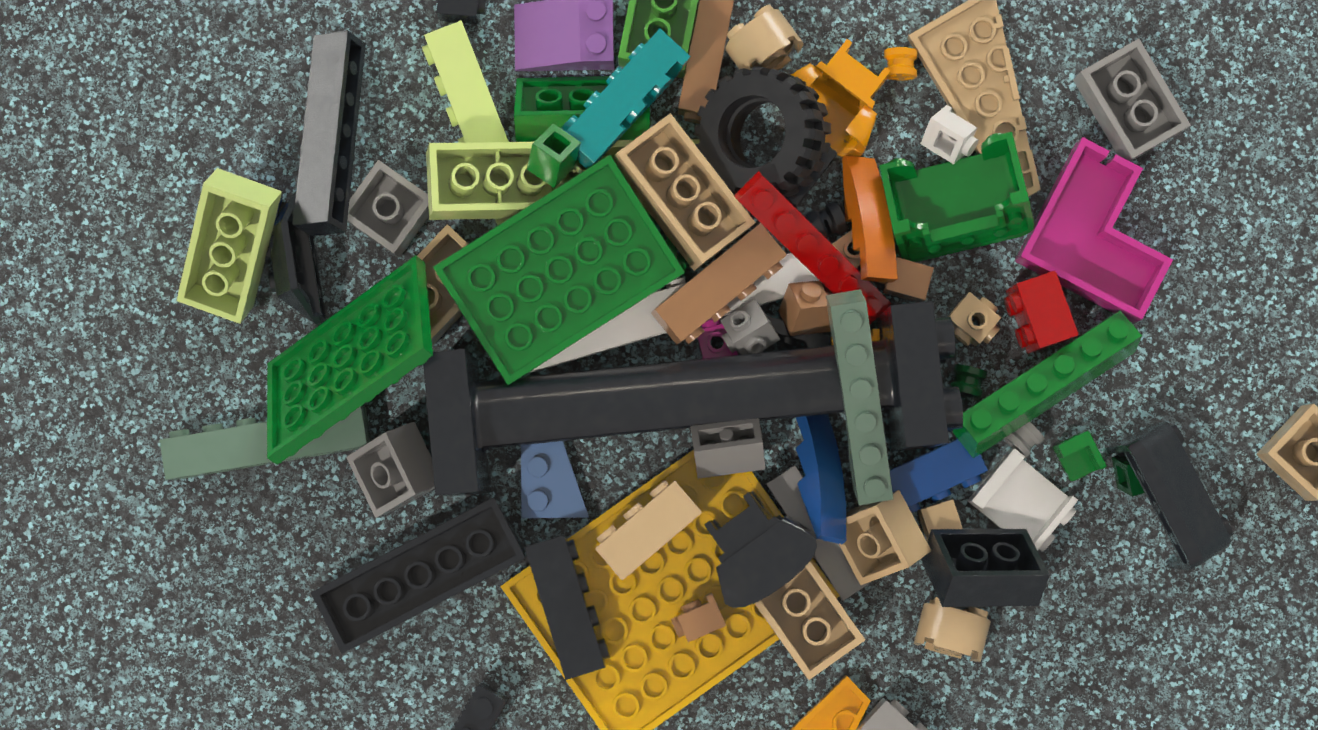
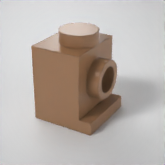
(698, 619)

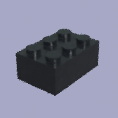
(985, 567)

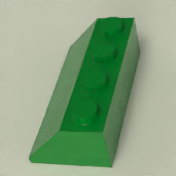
(555, 100)

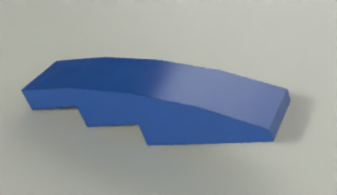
(823, 480)

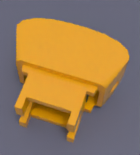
(847, 93)

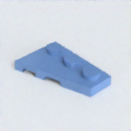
(549, 483)

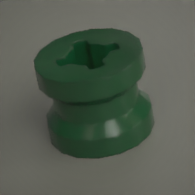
(968, 380)

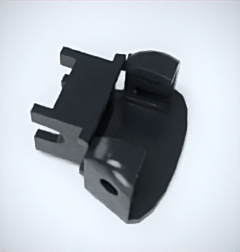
(759, 552)

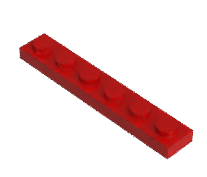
(807, 243)

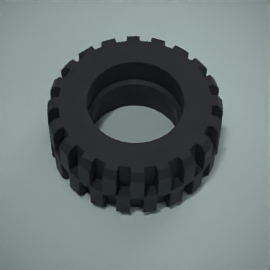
(728, 110)

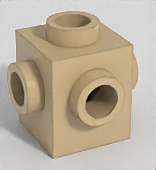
(985, 314)

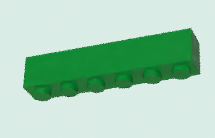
(1047, 383)

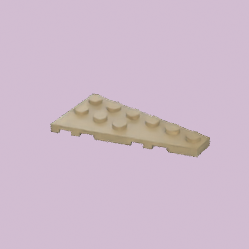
(976, 75)

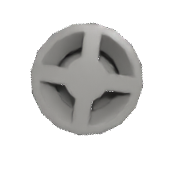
(1025, 439)

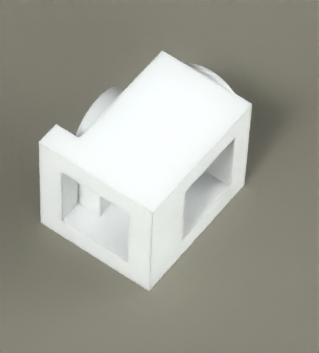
(950, 136)

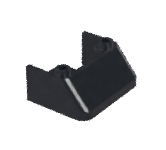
(1175, 494)

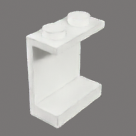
(1023, 498)

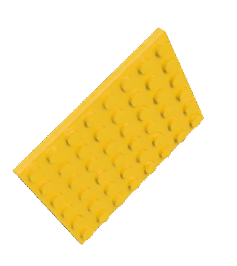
(649, 666)

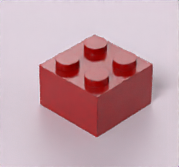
(1040, 312)

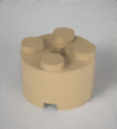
(763, 41)
(953, 630)

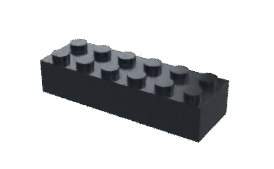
(419, 575)

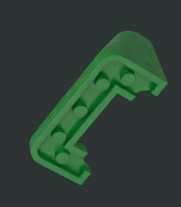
(958, 204)

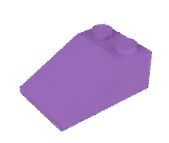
(564, 35)

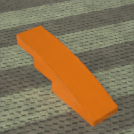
(870, 219)

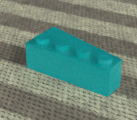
(626, 97)

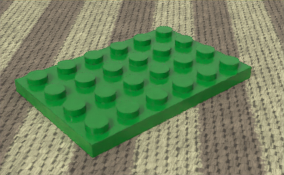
(558, 270)
(348, 360)

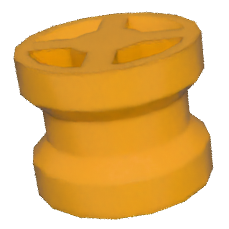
(901, 63)

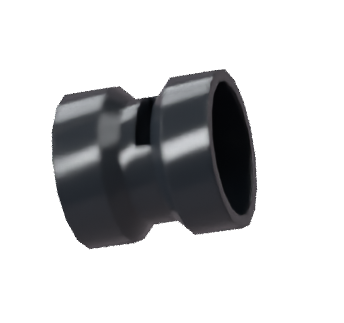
(828, 220)

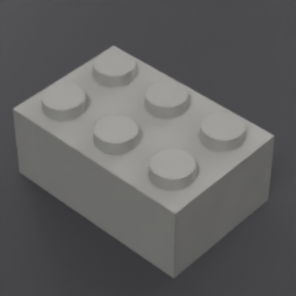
(1131, 101)

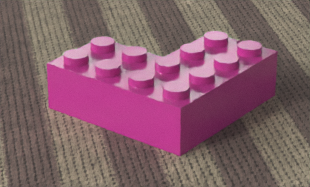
(1079, 239)

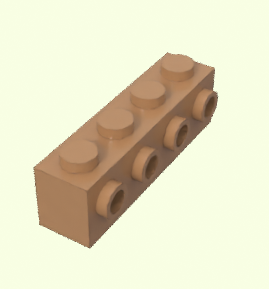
(718, 284)

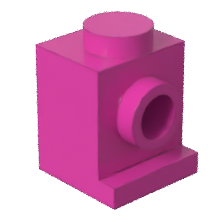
(713, 329)

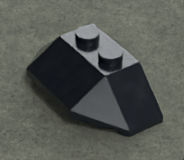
(295, 266)

